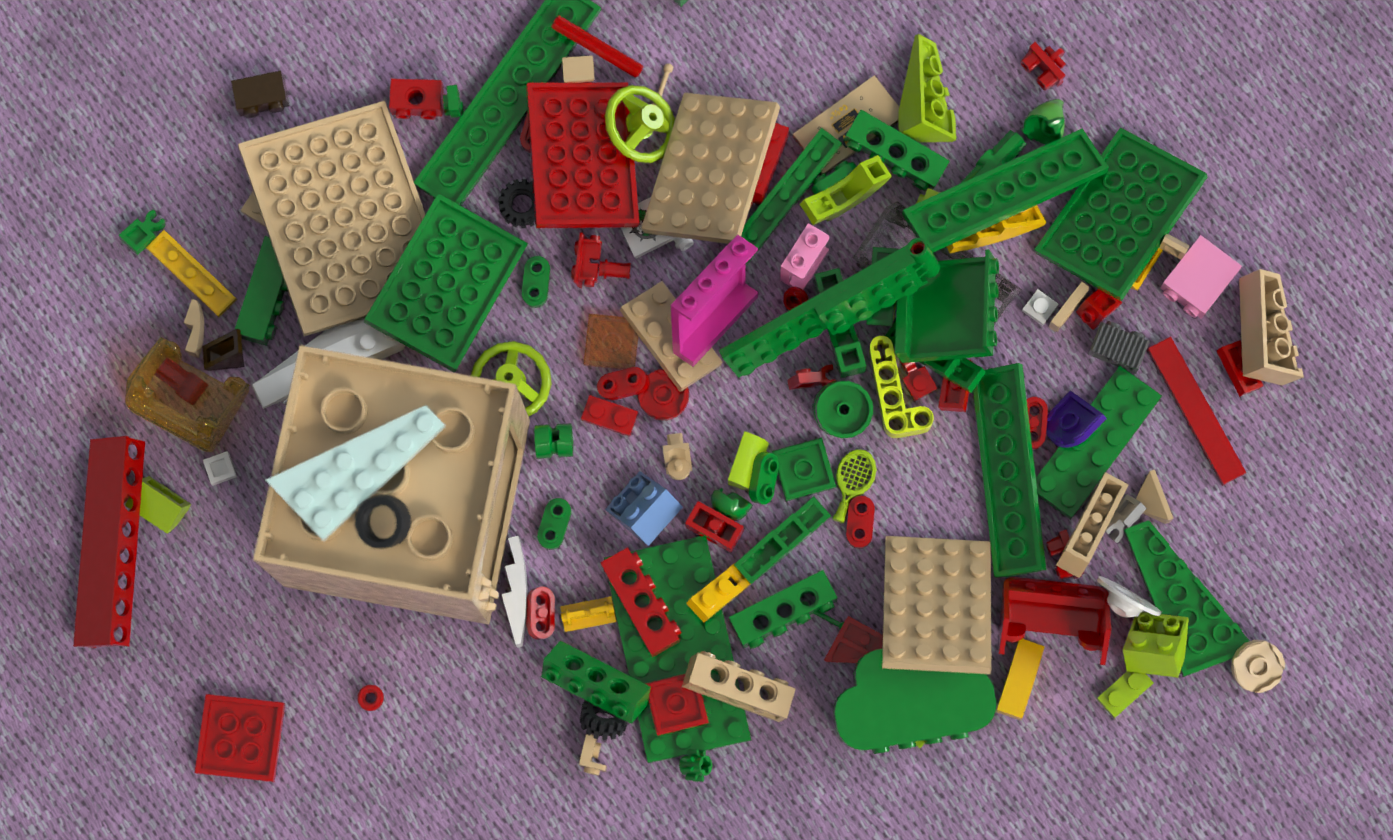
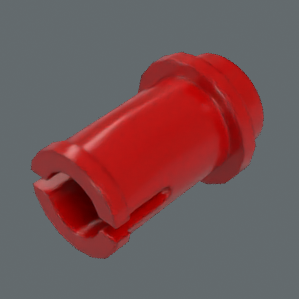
(614, 269)

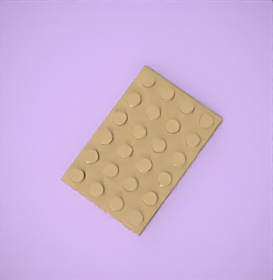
(710, 168)
(937, 605)

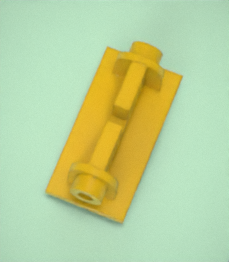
(588, 614)

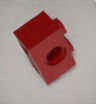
(405, 89)
(715, 526)

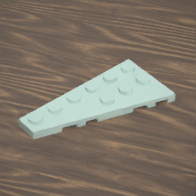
(340, 480)

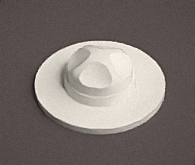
(1125, 601)

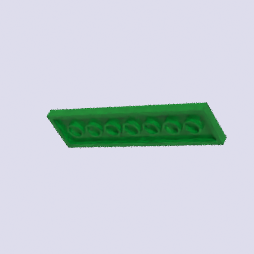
(1005, 190)
(1009, 472)

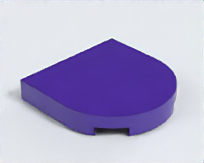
(1072, 421)

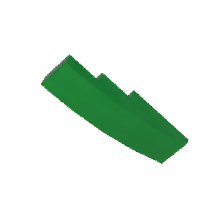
(958, 371)
(782, 540)

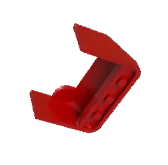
(1055, 609)

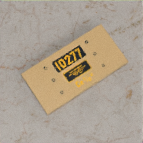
(839, 117)

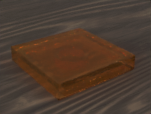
(610, 342)

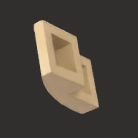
(1174, 246)
(195, 321)

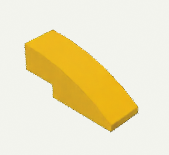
(1020, 679)

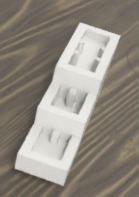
(516, 601)

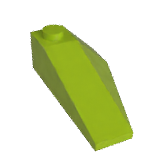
(923, 104)

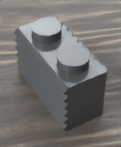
(1118, 346)

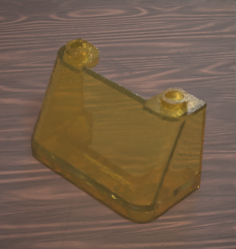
(159, 404)

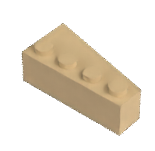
(1266, 330)

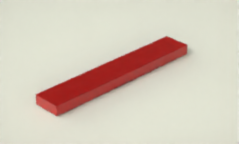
(1196, 411)

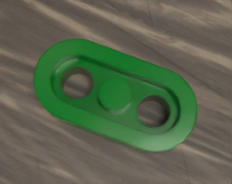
(824, 182)
(536, 281)
(763, 478)
(554, 523)

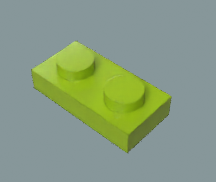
(1124, 692)

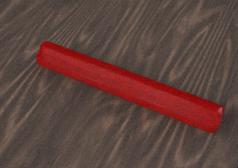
(597, 46)

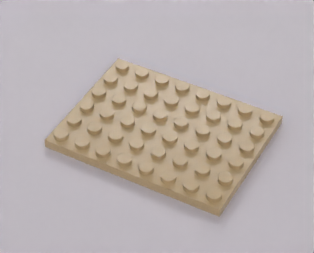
(335, 210)

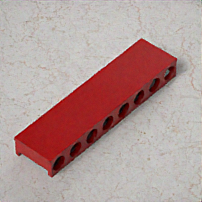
(105, 541)

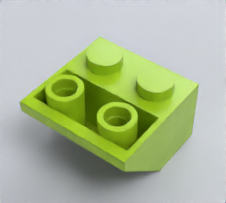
(1156, 644)

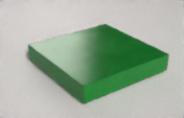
(804, 469)

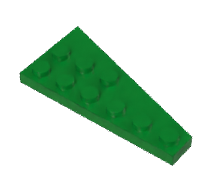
(1177, 592)

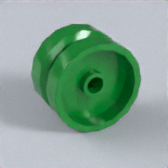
(827, 405)

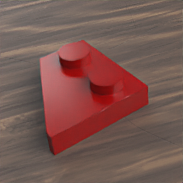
(853, 642)

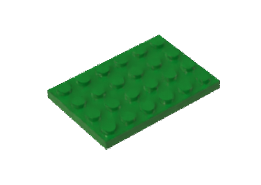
(1121, 216)
(445, 283)

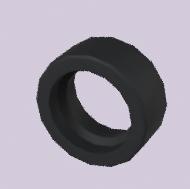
(364, 529)

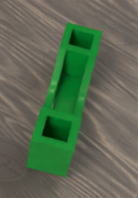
(845, 345)

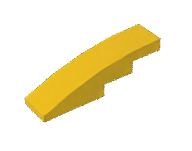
(1006, 229)

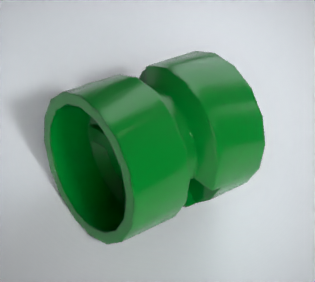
(544, 439)

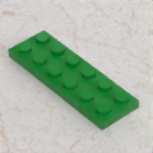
(1078, 469)

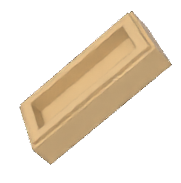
(1068, 308)

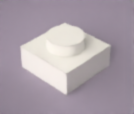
(1040, 307)
(220, 468)

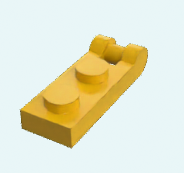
(718, 593)

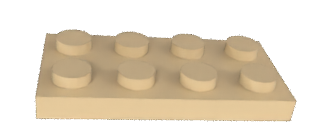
(651, 320)

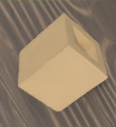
(578, 69)

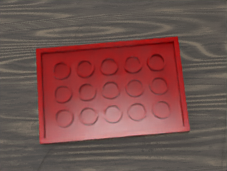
(574, 165)

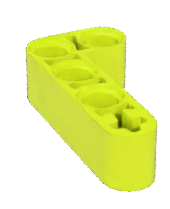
(893, 386)

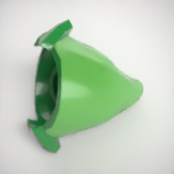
(1046, 114)

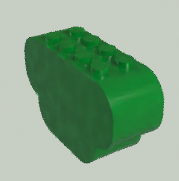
(910, 706)

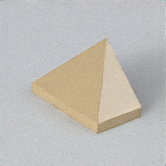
(1153, 499)

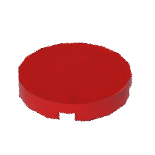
(663, 402)

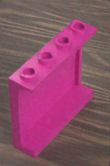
(712, 302)

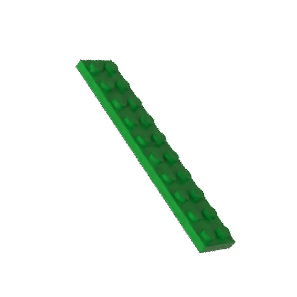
(502, 101)

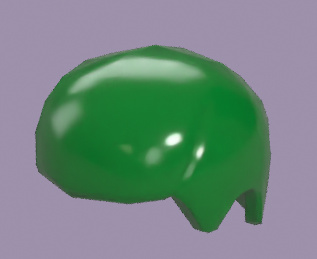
(730, 505)

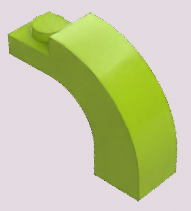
(847, 193)

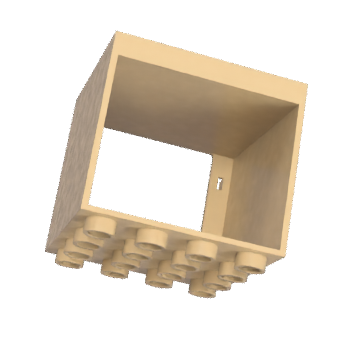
(454, 487)

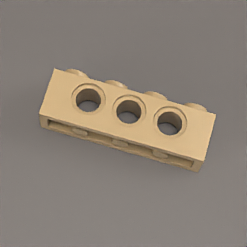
(1092, 525)
(700, 681)

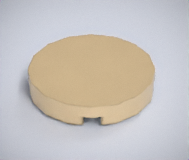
(1257, 666)

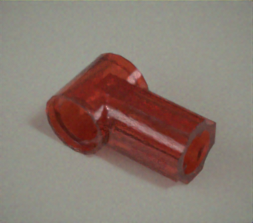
(185, 384)

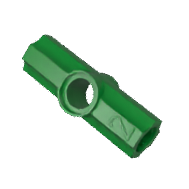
(1003, 152)

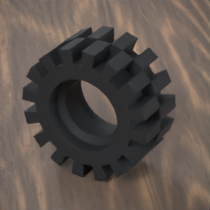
(506, 199)
(598, 725)

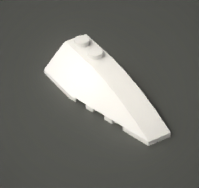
(350, 338)

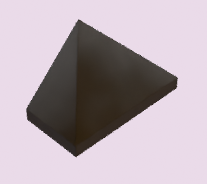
(224, 352)

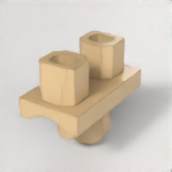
(677, 457)

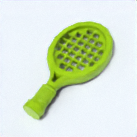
(843, 506)

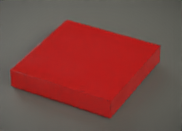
(675, 706)

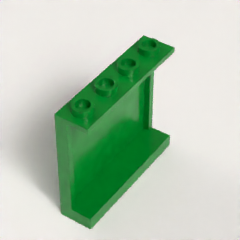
(950, 313)

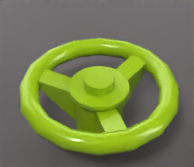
(640, 121)
(512, 374)

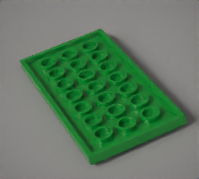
(680, 573)

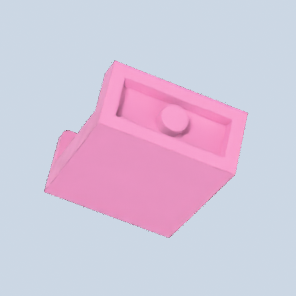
(804, 257)
(1200, 277)

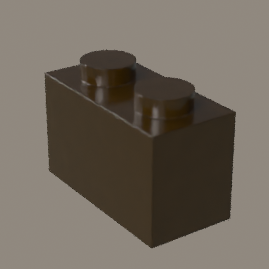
(260, 94)

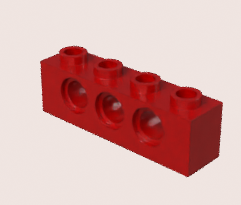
(626, 562)

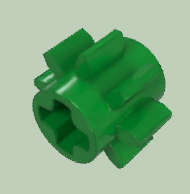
(695, 765)

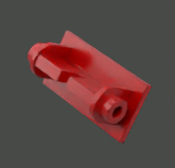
(586, 250)

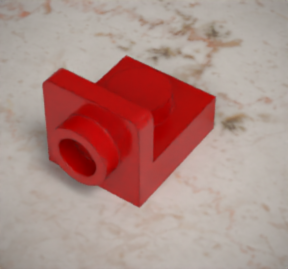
(1097, 308)

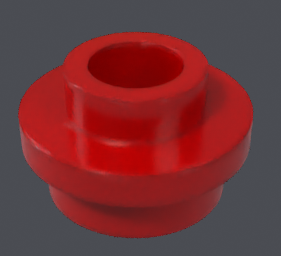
(789, 297)
(364, 691)

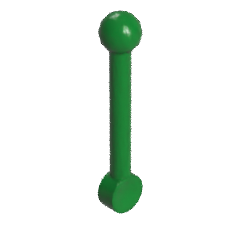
(825, 617)

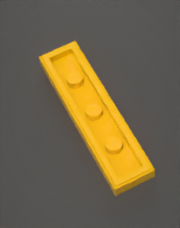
(191, 273)

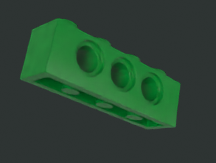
(932, 162)
(817, 585)
(595, 682)

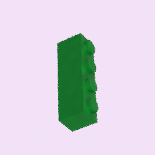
(262, 298)

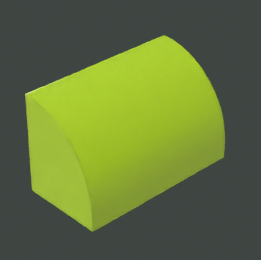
(743, 464)
(160, 505)

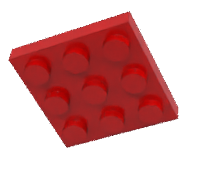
(240, 738)

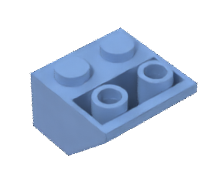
(644, 508)

